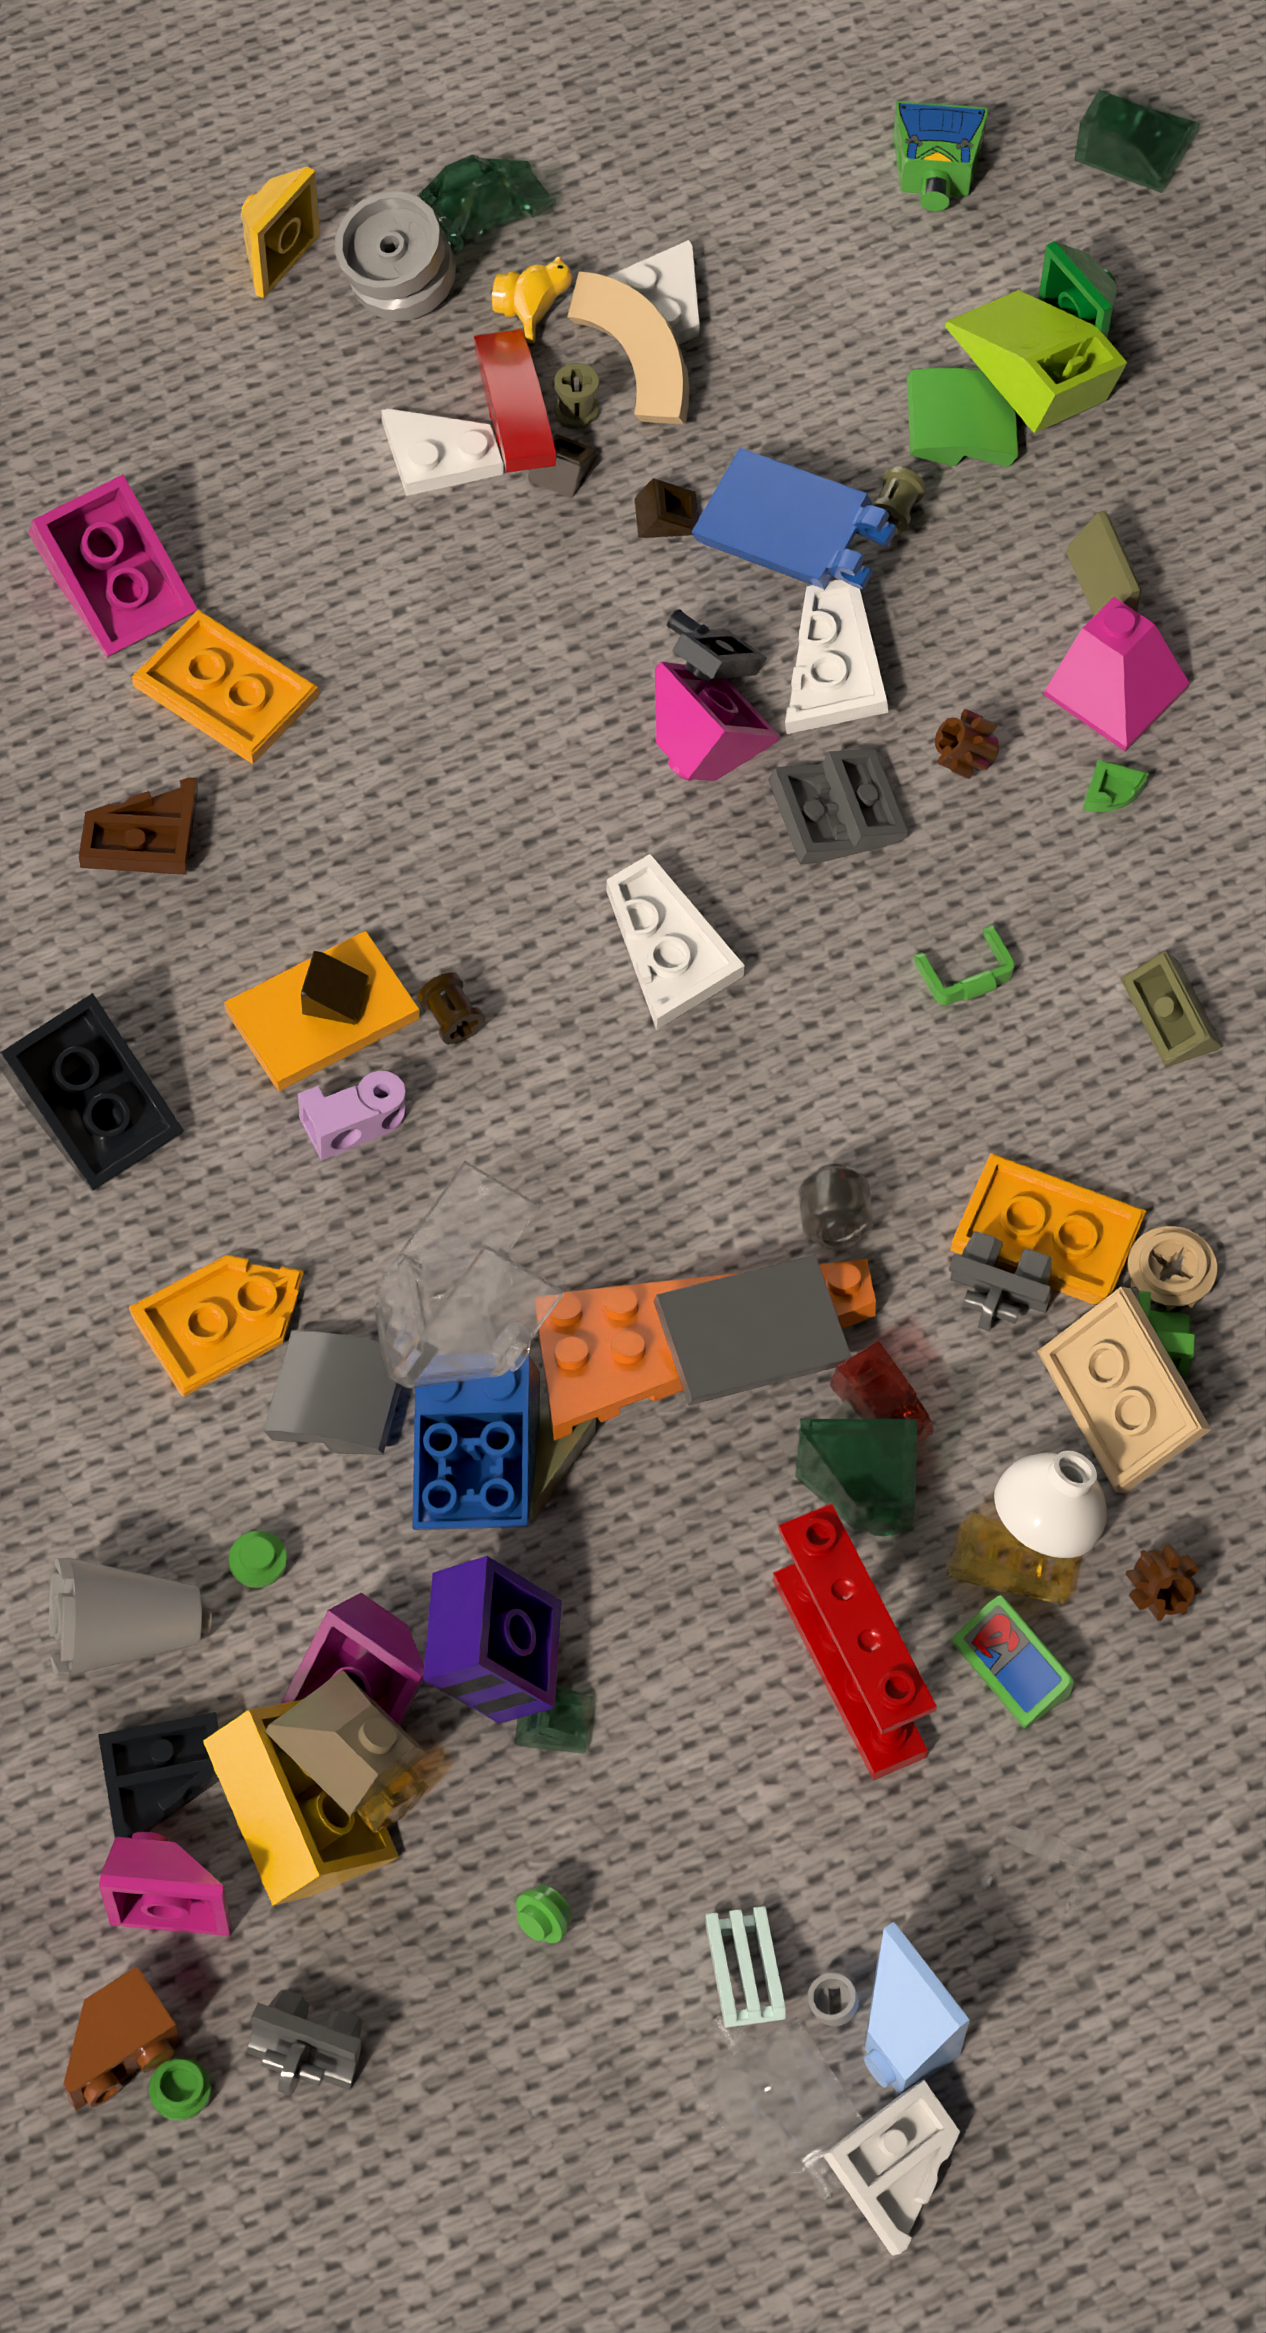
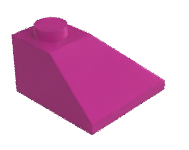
(1118, 675)
(705, 724)
(161, 1888)

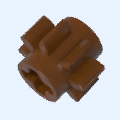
(967, 744)
(1163, 1582)

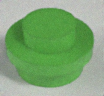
(257, 1559)
(543, 1914)
(180, 2089)

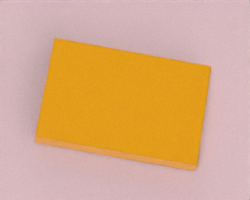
(225, 686)
(298, 1044)
(1038, 1212)

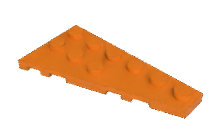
(611, 1349)

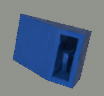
(476, 1451)

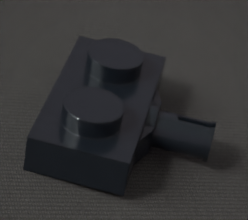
(712, 652)

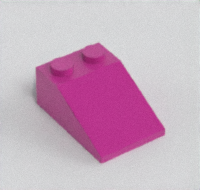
(111, 566)

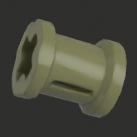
(584, 396)
(900, 498)

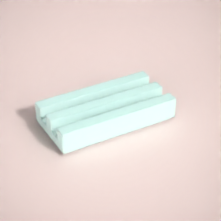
(738, 1927)

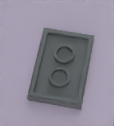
(751, 1329)

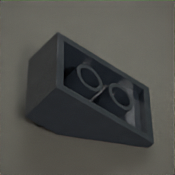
(89, 1092)

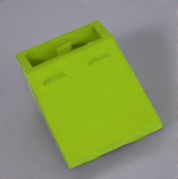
(1039, 357)

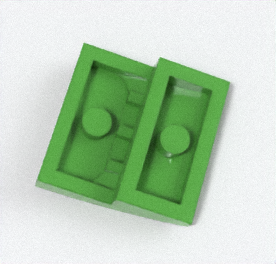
(959, 416)

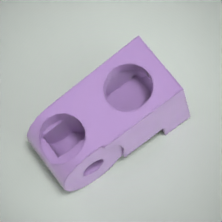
(353, 1114)

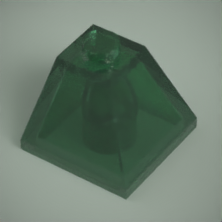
(1133, 139)
(861, 1470)

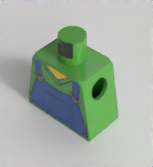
(938, 150)

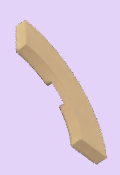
(647, 339)

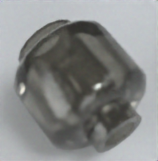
(835, 1206)

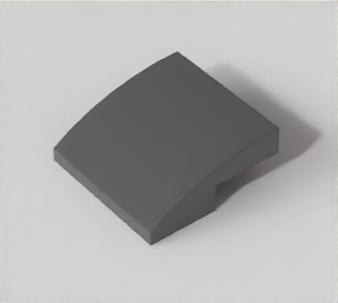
(838, 806)
(333, 1394)

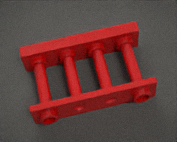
(853, 1642)

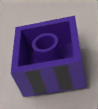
(492, 1640)

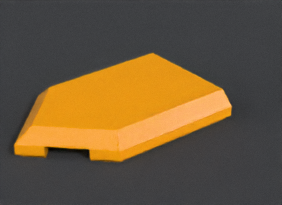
(217, 1319)

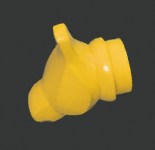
(530, 293)

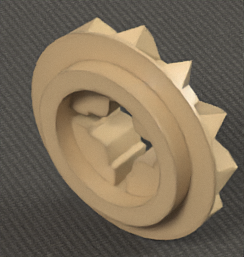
(1165, 1246)

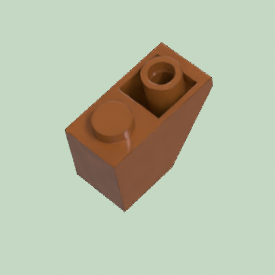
(116, 2036)

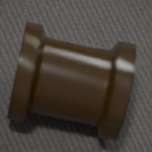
(431, 999)

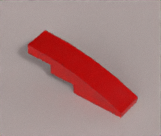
(515, 401)

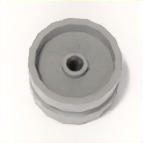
(395, 256)

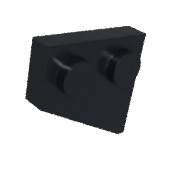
(156, 1770)

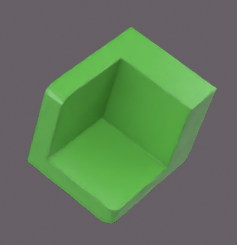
(1173, 1332)

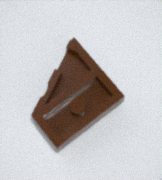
(142, 832)

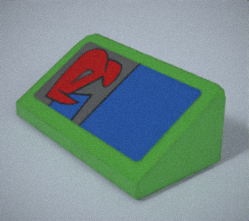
(1013, 1662)

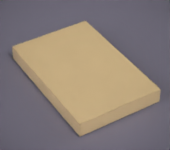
(1123, 1390)

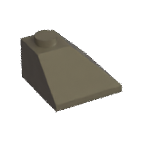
(345, 1742)

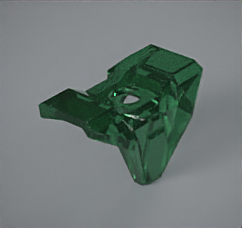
(481, 194)

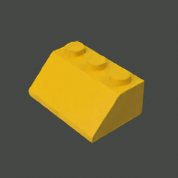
(287, 1820)

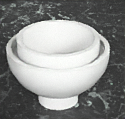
(1053, 1503)

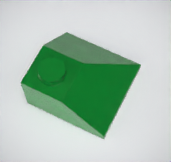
(1078, 285)

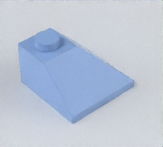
(912, 2017)

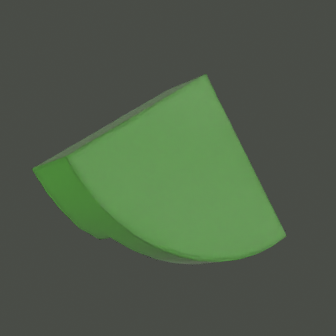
(1112, 786)

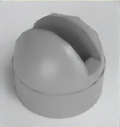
(821, 1999)

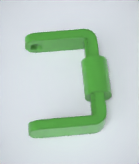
(973, 985)

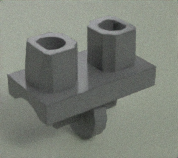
(978, 1271)
(302, 2047)

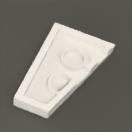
(835, 662)
(669, 942)

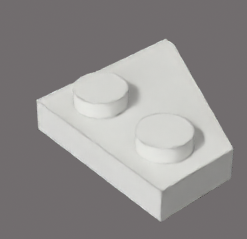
(670, 286)
(440, 450)
(895, 2161)

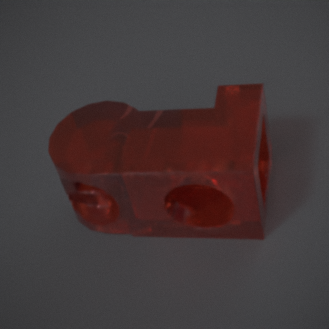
(879, 1389)

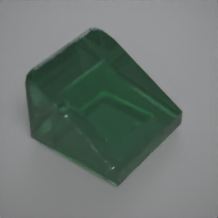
(559, 1728)

